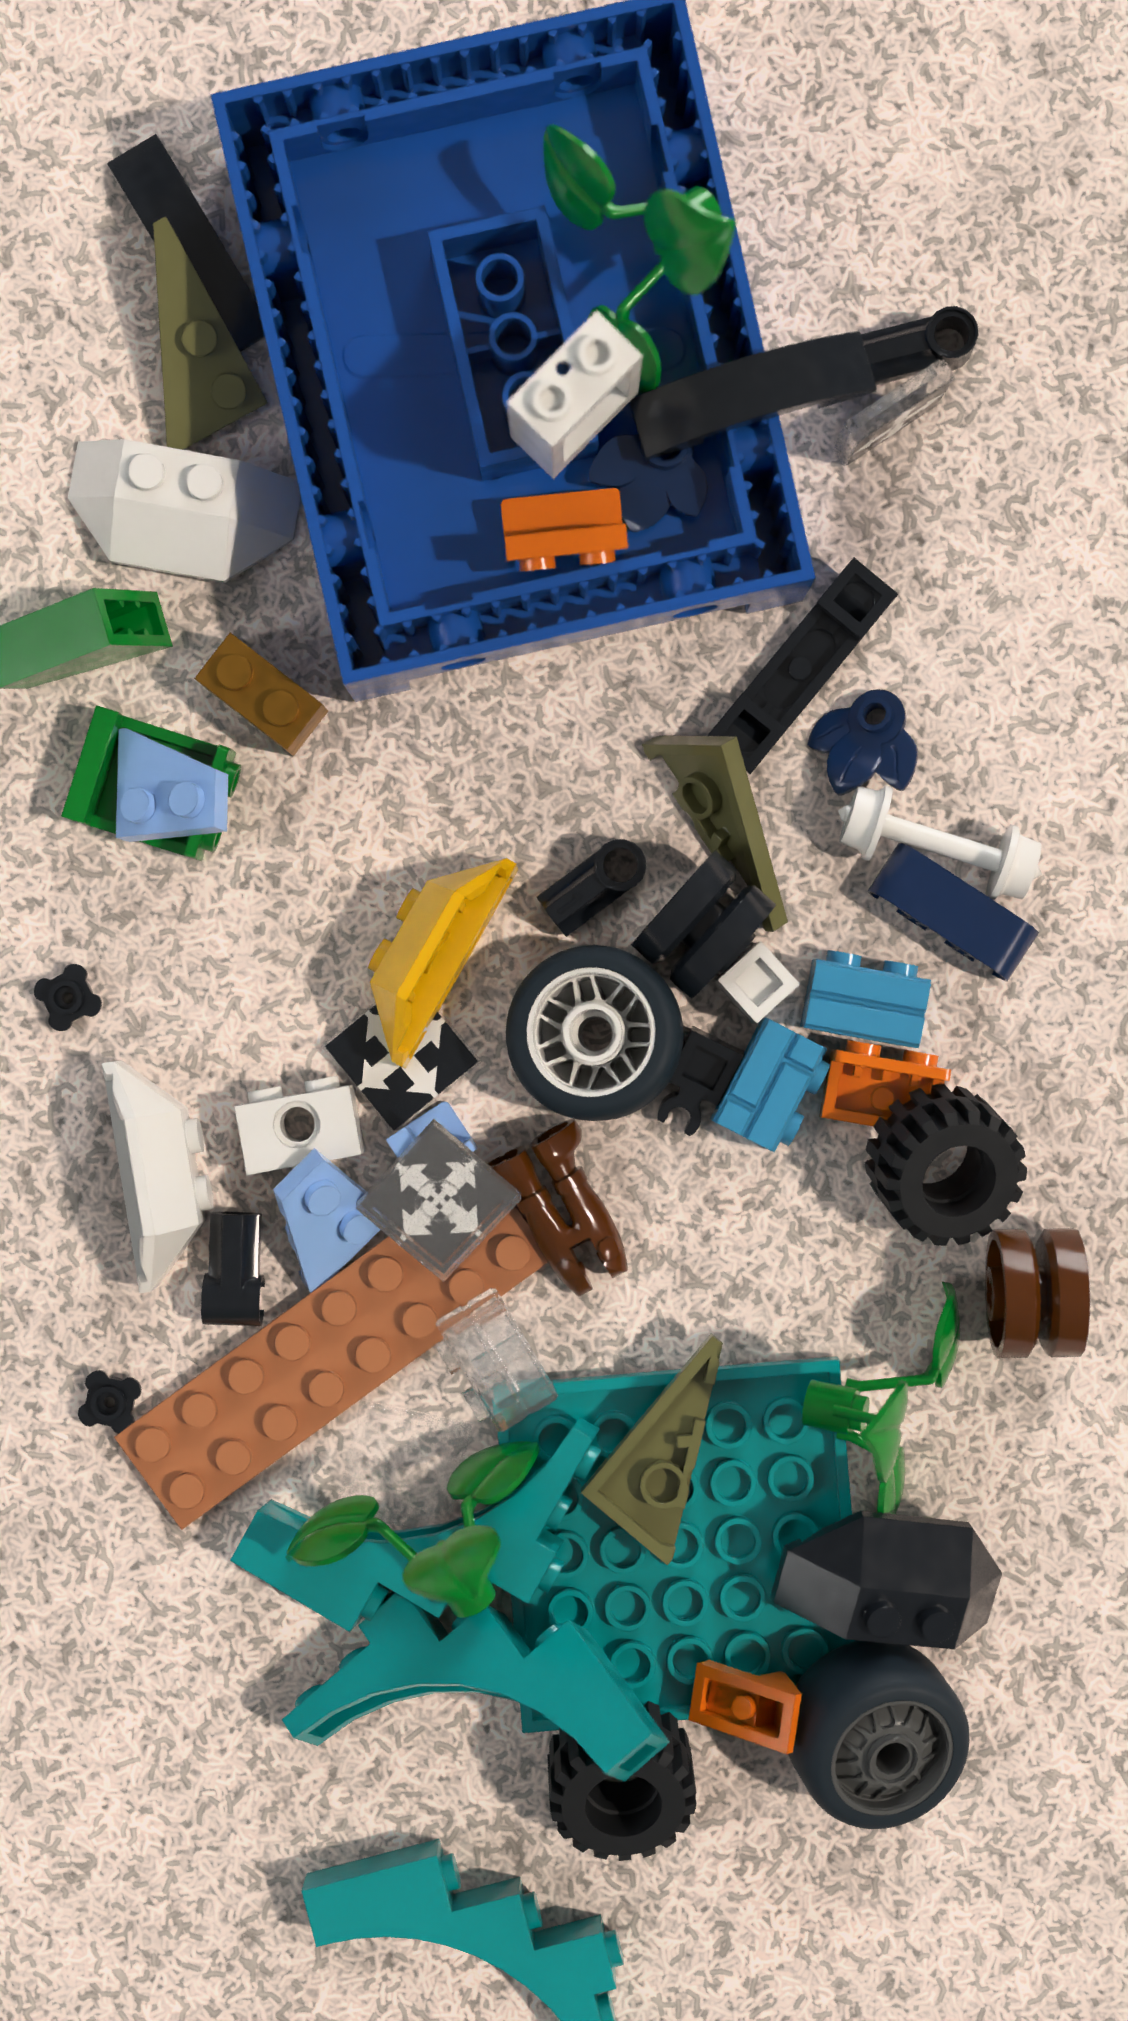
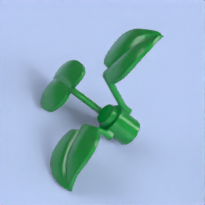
(683, 228)
(845, 1410)
(455, 1567)

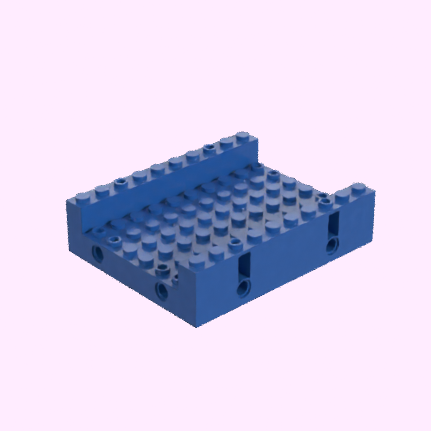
(430, 275)

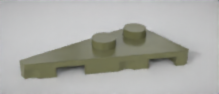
(201, 365)
(722, 807)
(650, 1470)

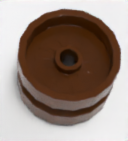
(1037, 1293)

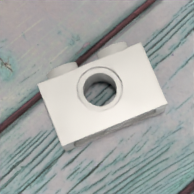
(269, 1145)

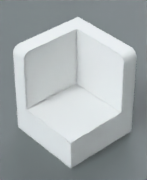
(756, 982)

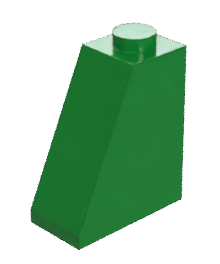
(80, 636)

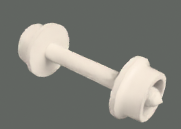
(1011, 865)

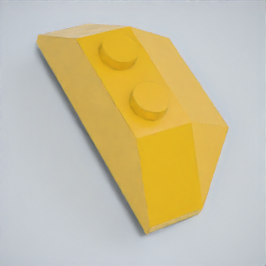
(432, 949)

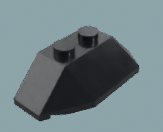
(890, 1580)

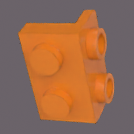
(563, 525)
(865, 1085)

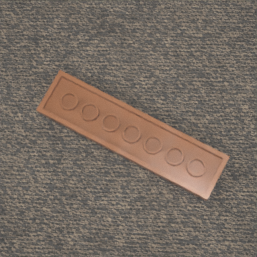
(311, 1367)

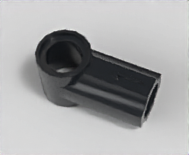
(912, 346)
(588, 888)
(233, 1279)

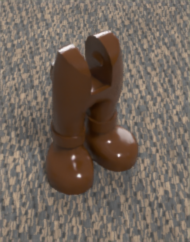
(588, 1213)

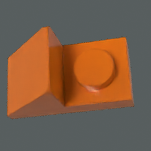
(746, 1705)

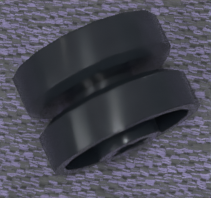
(709, 930)

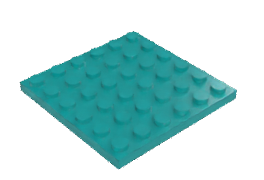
(751, 1492)

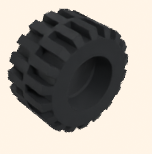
(969, 1196)
(622, 1815)

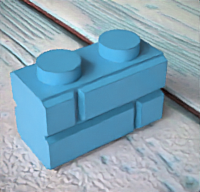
(866, 1001)
(771, 1084)

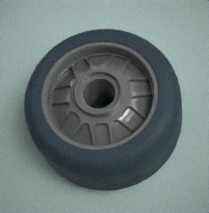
(878, 1734)

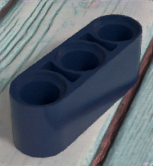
(954, 910)

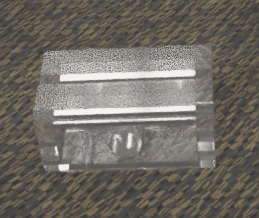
(495, 1360)

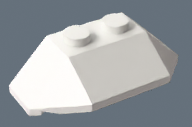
(181, 508)
(157, 1171)

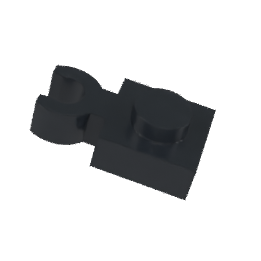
(702, 1073)

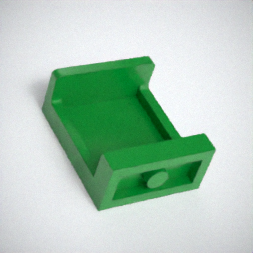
(94, 784)

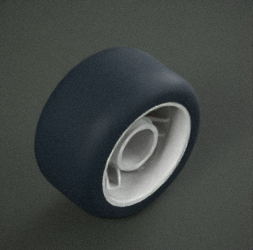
(548, 1025)

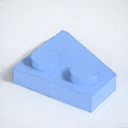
(166, 792)
(322, 1218)

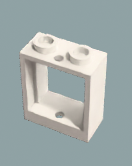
(561, 414)

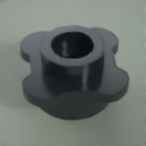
(52, 992)
(102, 1386)

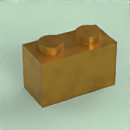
(261, 694)

